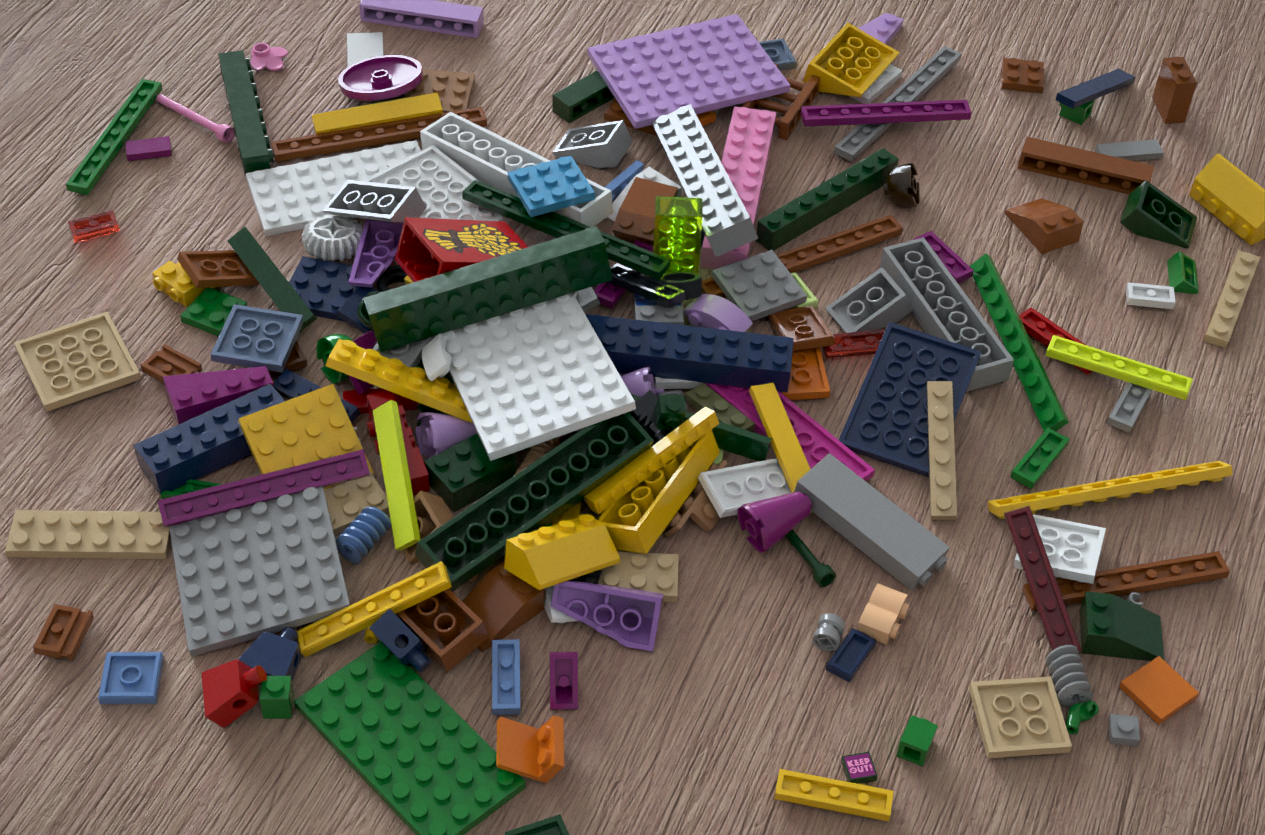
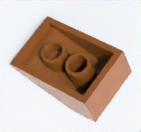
(637, 210)
(1046, 224)
(503, 603)

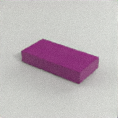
(148, 148)

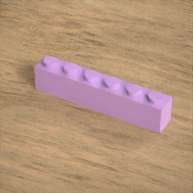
(425, 15)

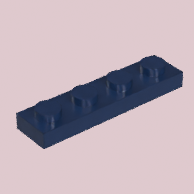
(292, 385)

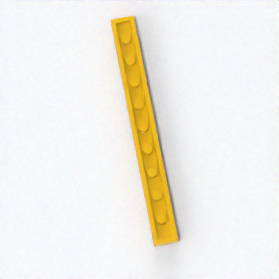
(1116, 487)

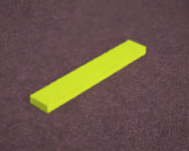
(1119, 367)
(396, 476)

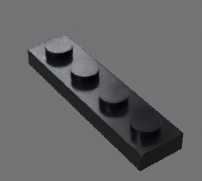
(646, 286)

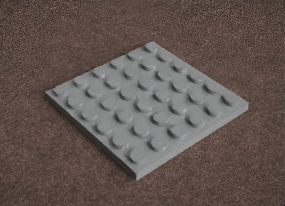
(257, 570)

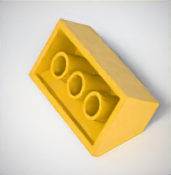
(1231, 198)
(560, 552)

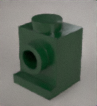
(669, 412)

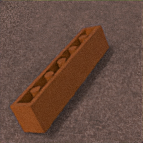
(1083, 166)

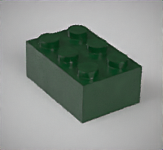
(466, 472)

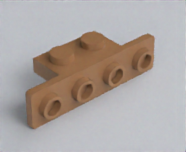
(697, 507)

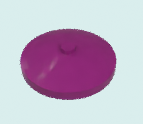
(380, 77)

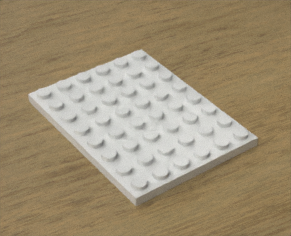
(534, 375)

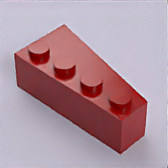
(417, 470)

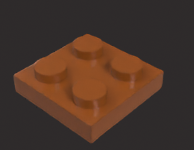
(1022, 75)

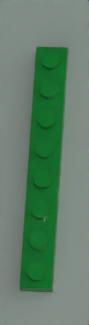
(114, 137)

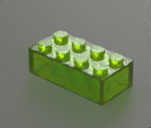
(678, 232)

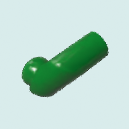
(1079, 713)

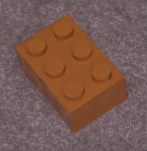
(445, 628)

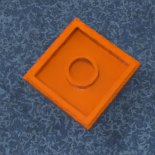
(1159, 690)

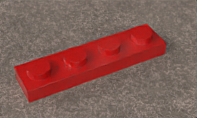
(1043, 330)

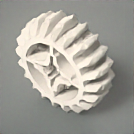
(332, 237)

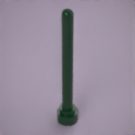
(822, 573)

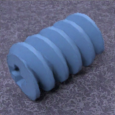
(362, 534)

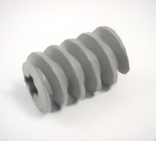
(1068, 676)

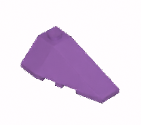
(375, 251)
(618, 612)

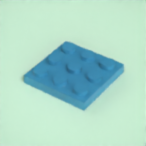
(551, 186)

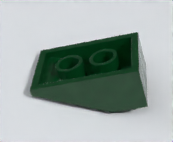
(1158, 216)
(1119, 628)

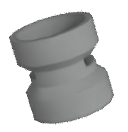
(826, 636)

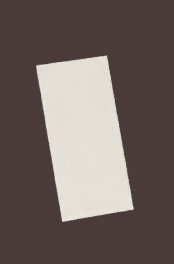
(363, 46)

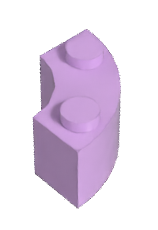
(716, 313)

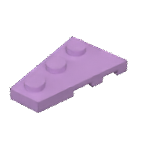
(883, 27)

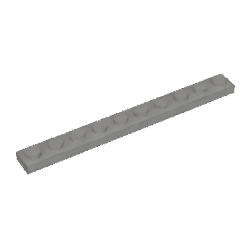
(909, 91)

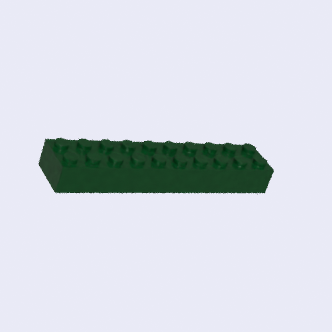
(488, 289)
(533, 497)

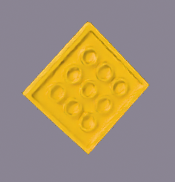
(300, 431)

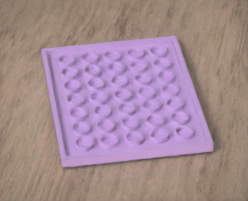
(693, 64)

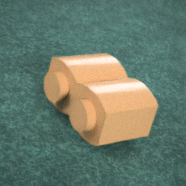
(883, 613)

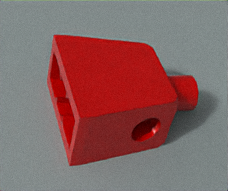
(230, 691)

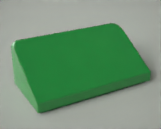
(1182, 274)

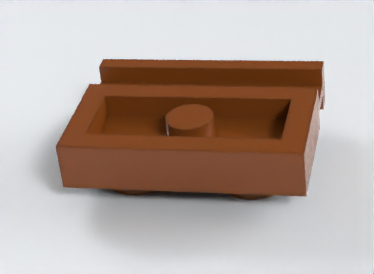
(169, 363)
(63, 632)

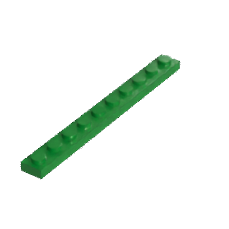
(1018, 344)

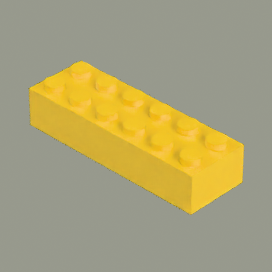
(648, 508)

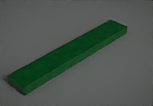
(269, 276)

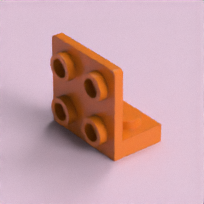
(531, 750)

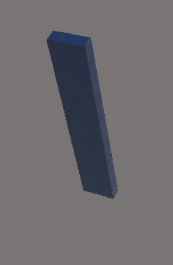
(1095, 88)

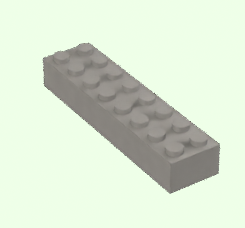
(945, 309)

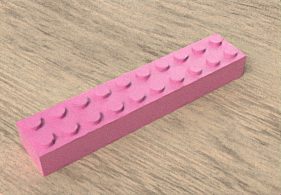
(746, 164)

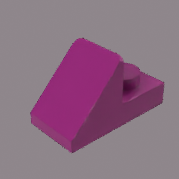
(563, 680)

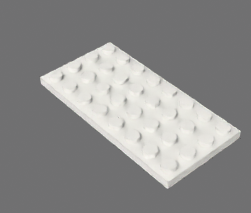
(299, 192)

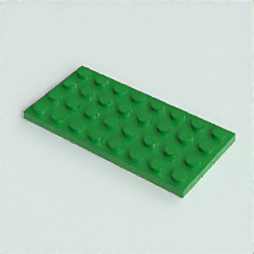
(409, 745)

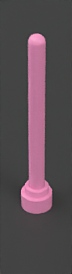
(223, 131)

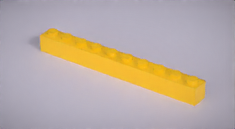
(651, 460)

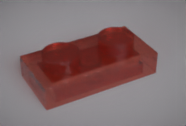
(93, 226)

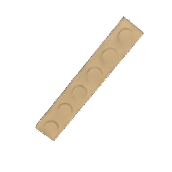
(1231, 299)
(941, 450)

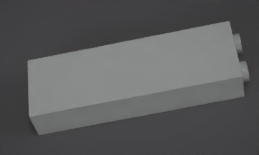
(873, 523)

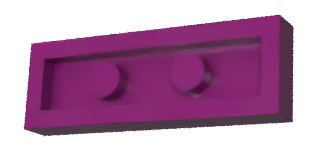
(953, 263)

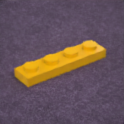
(834, 795)

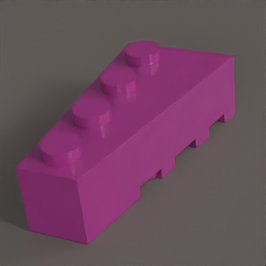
(201, 392)

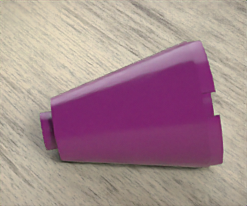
(772, 518)

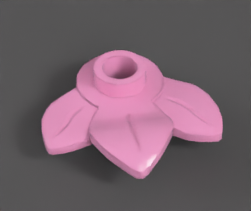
(267, 57)

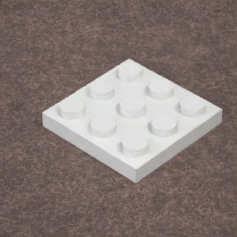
(1070, 548)

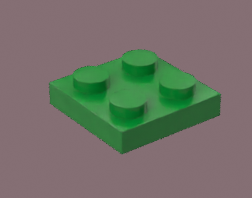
(210, 310)

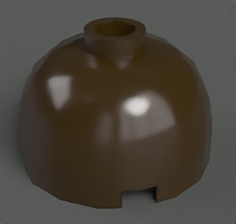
(902, 186)

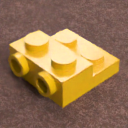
(176, 283)

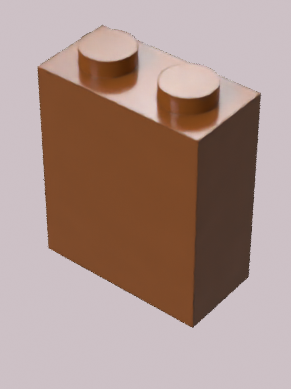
(1174, 90)

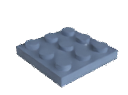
(257, 338)

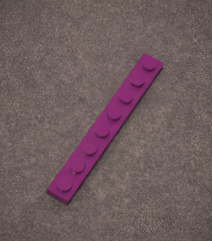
(885, 113)
(263, 488)

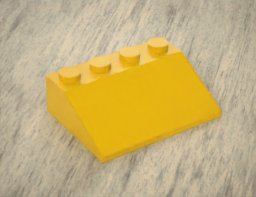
(850, 62)

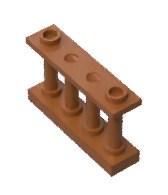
(792, 116)

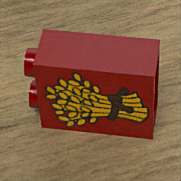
(443, 245)

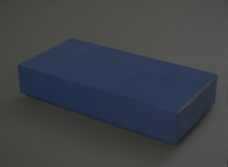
(851, 655)

